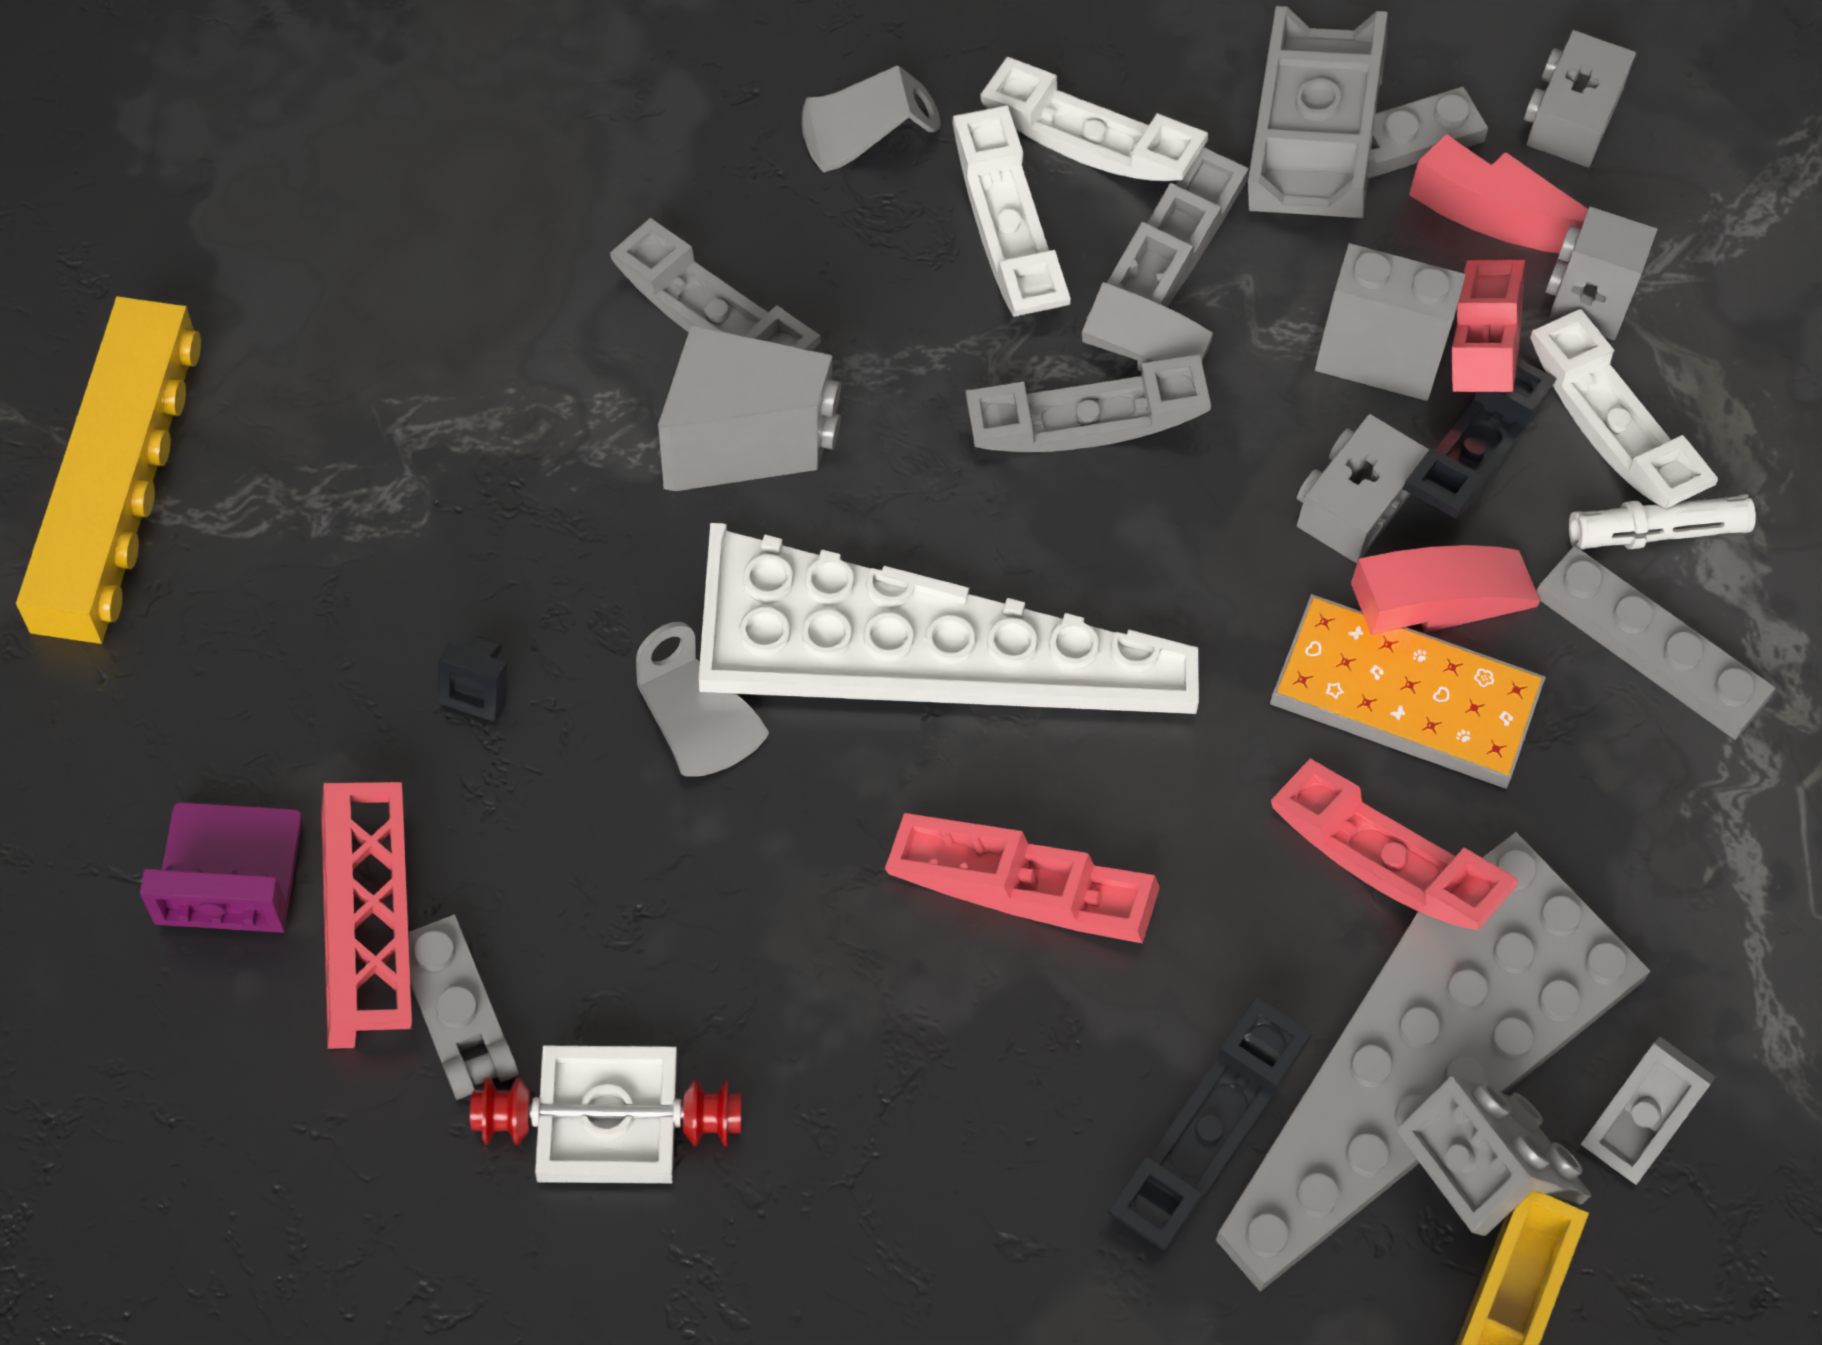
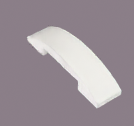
(1091, 132)
(1006, 212)
(1614, 417)

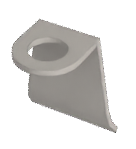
(856, 118)
(701, 727)

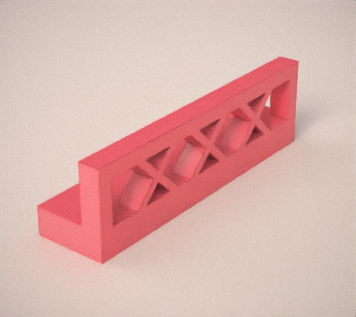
(339, 915)

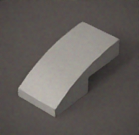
(1142, 328)

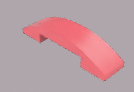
(1388, 855)

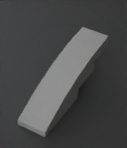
(1180, 229)

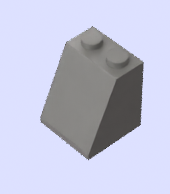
(1389, 321)
(745, 411)

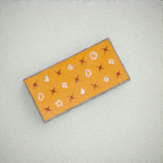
(1408, 692)

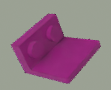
(225, 868)

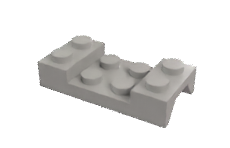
(1317, 117)

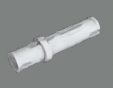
(1637, 524)

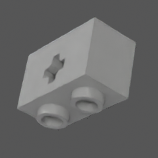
(1579, 98)
(1601, 269)
(1359, 487)

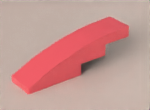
(1022, 879)

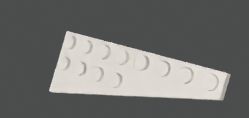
(855, 632)

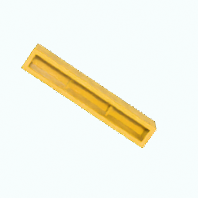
(109, 471)
(1524, 1273)

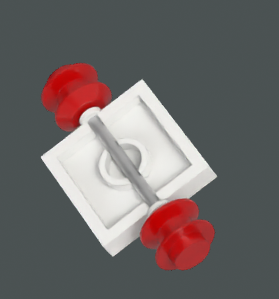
(606, 1114)

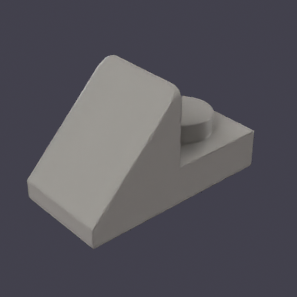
(1648, 1110)

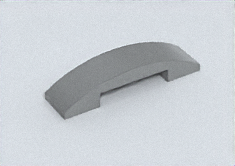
(691, 295)
(1091, 413)

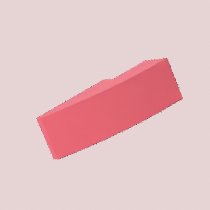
(1495, 199)
(1488, 326)
(1441, 586)

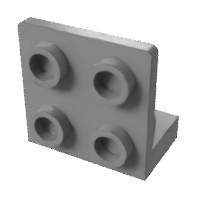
(1488, 1152)

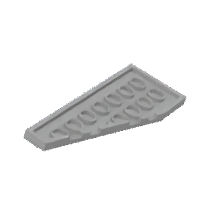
(1441, 1007)

